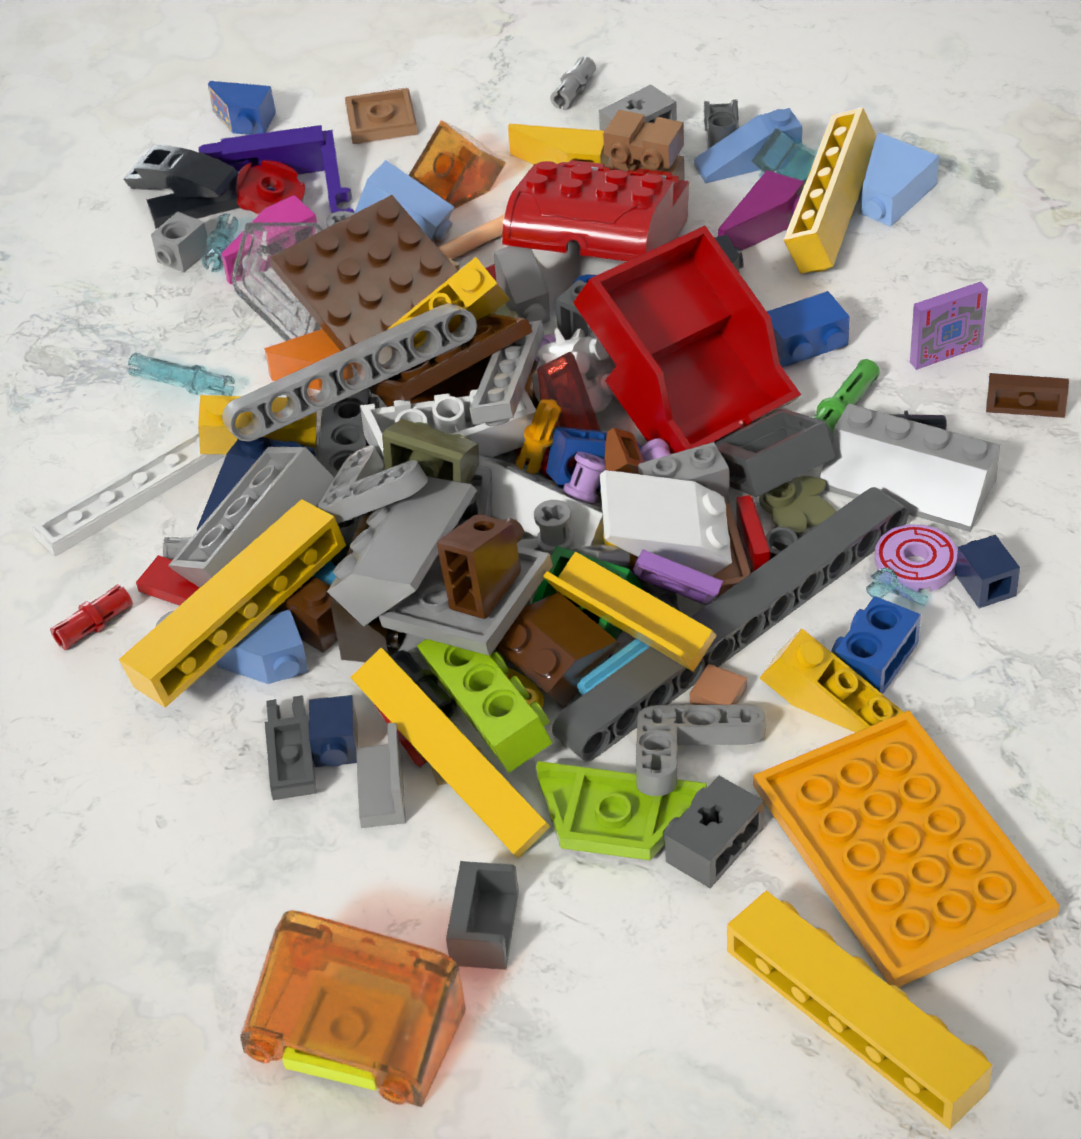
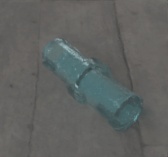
(218, 241)

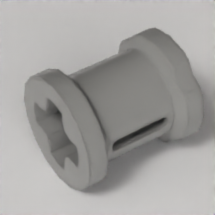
(553, 521)

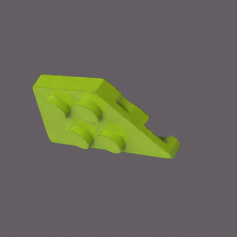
(607, 812)

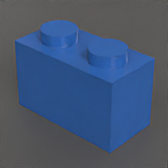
(809, 328)

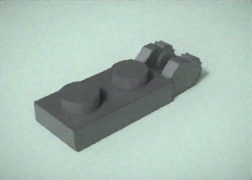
(289, 751)

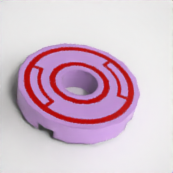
(920, 541)

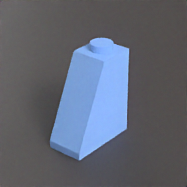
(896, 179)
(422, 205)

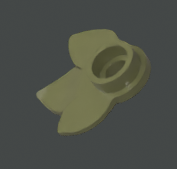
(797, 504)

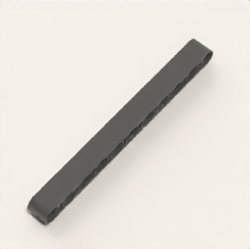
(737, 619)

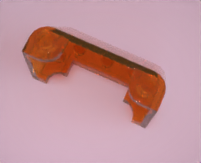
(356, 1003)

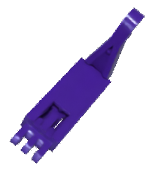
(299, 148)

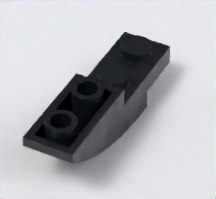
(182, 171)

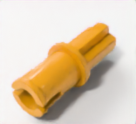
(539, 435)

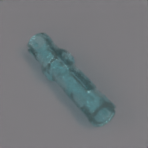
(194, 378)

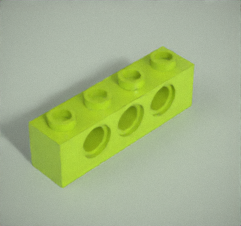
(490, 701)

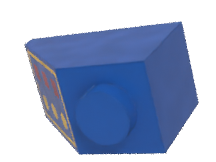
(242, 106)

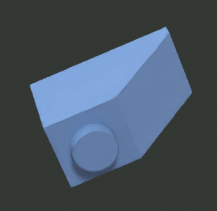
(269, 651)

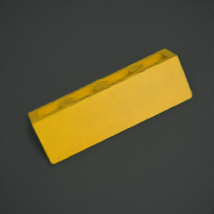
(633, 610)

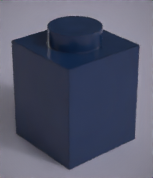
(987, 571)
(333, 731)

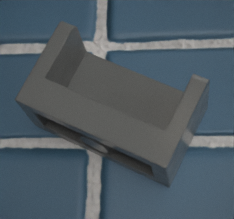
(482, 915)

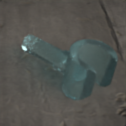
(887, 582)

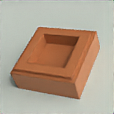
(718, 687)

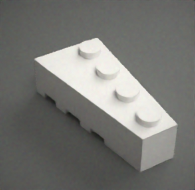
(453, 417)

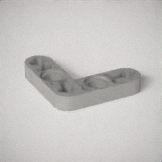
(365, 487)
(676, 725)

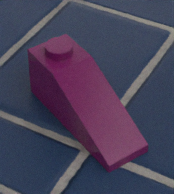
(763, 210)

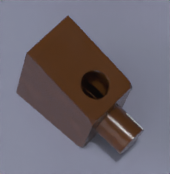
(480, 563)

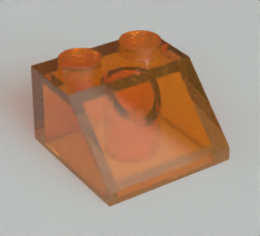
(456, 165)

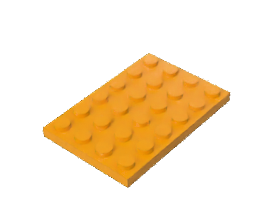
(904, 849)

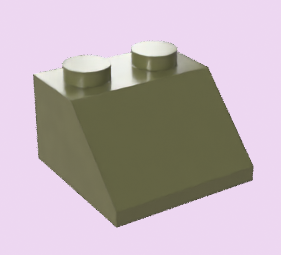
(436, 451)

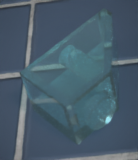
(785, 156)

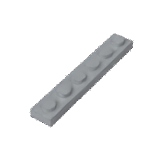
(506, 379)

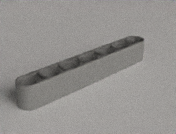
(331, 371)

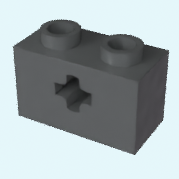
(713, 831)

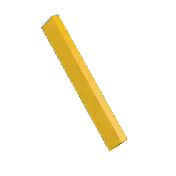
(450, 753)

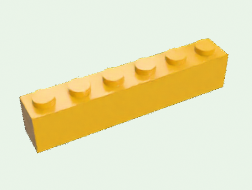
(831, 192)
(232, 603)
(860, 1009)

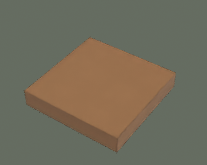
(380, 115)

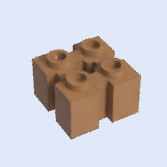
(644, 145)

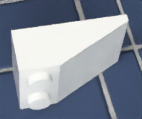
(667, 519)

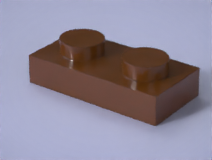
(1027, 395)

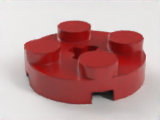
(254, 182)

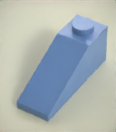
(736, 151)

